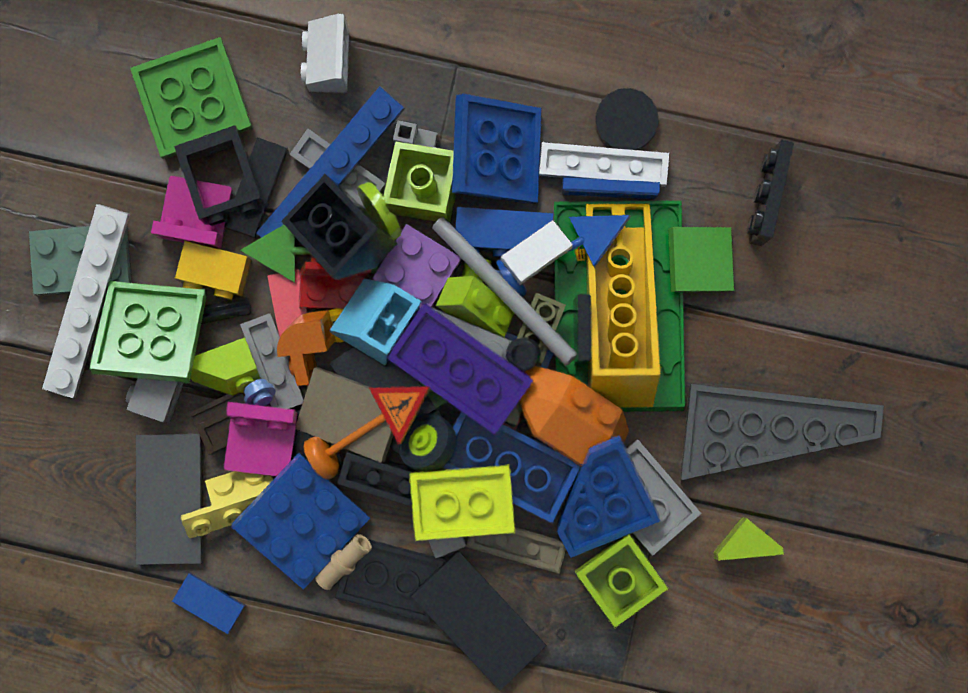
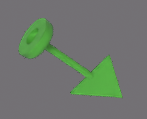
(278, 252)

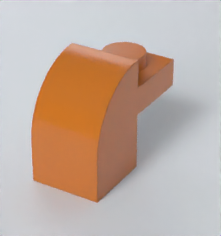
(302, 339)

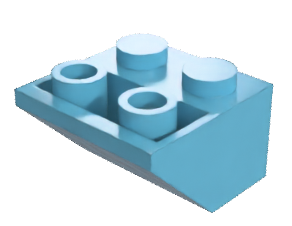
(376, 318)

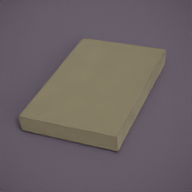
(338, 408)

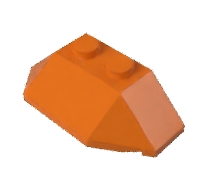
(569, 414)

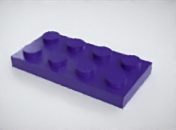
(460, 368)

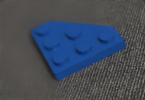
(605, 500)

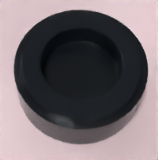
(523, 353)

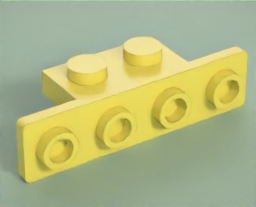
(229, 498)

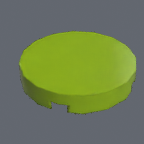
(376, 207)

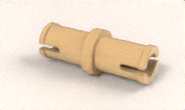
(343, 562)

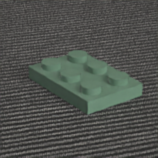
(57, 257)

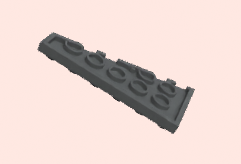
(754, 427)

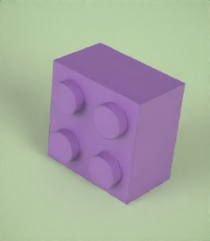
(418, 266)

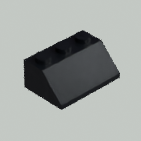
(338, 230)

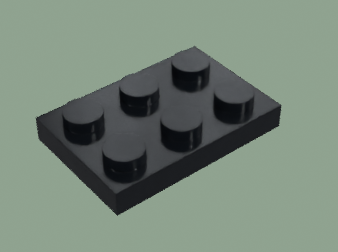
(770, 193)

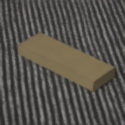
(522, 547)

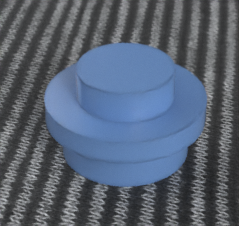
(259, 392)

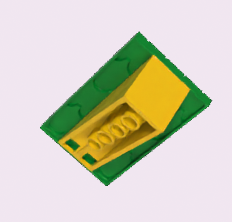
(633, 311)

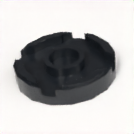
(626, 119)

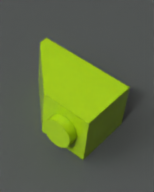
(226, 368)

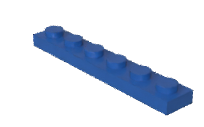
(343, 153)

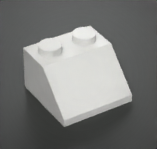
(326, 54)

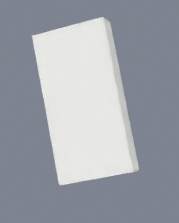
(536, 252)

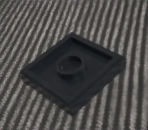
(582, 328)

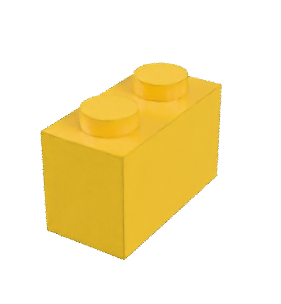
(213, 269)

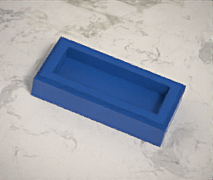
(208, 603)

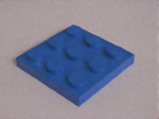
(496, 149)
(300, 521)

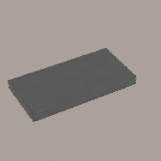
(165, 490)

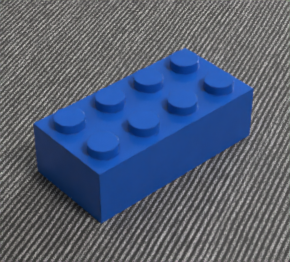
(537, 472)

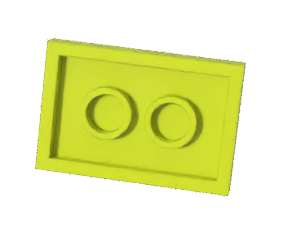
(462, 502)

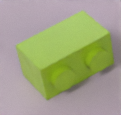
(475, 303)

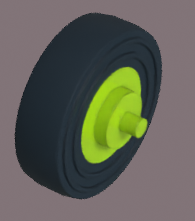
(428, 443)

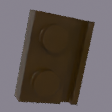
(214, 423)

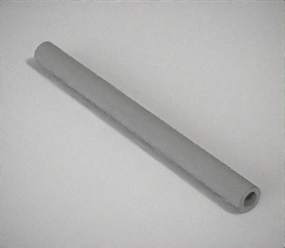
(504, 291)

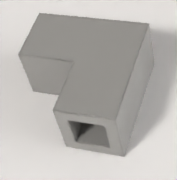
(409, 133)

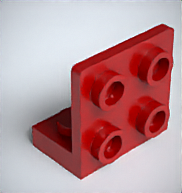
(322, 291)

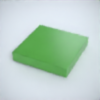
(701, 259)

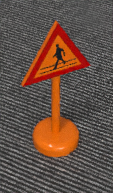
(398, 408)

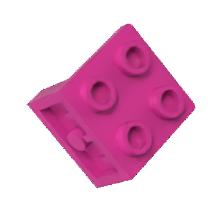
(180, 219)
(259, 438)

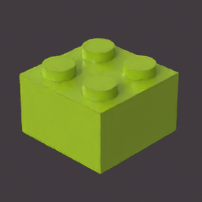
(420, 182)
(621, 580)

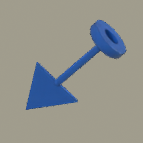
(594, 233)

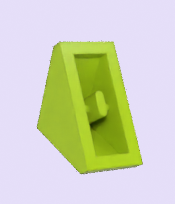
(746, 542)

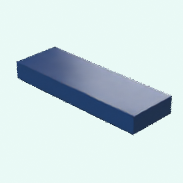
(610, 188)

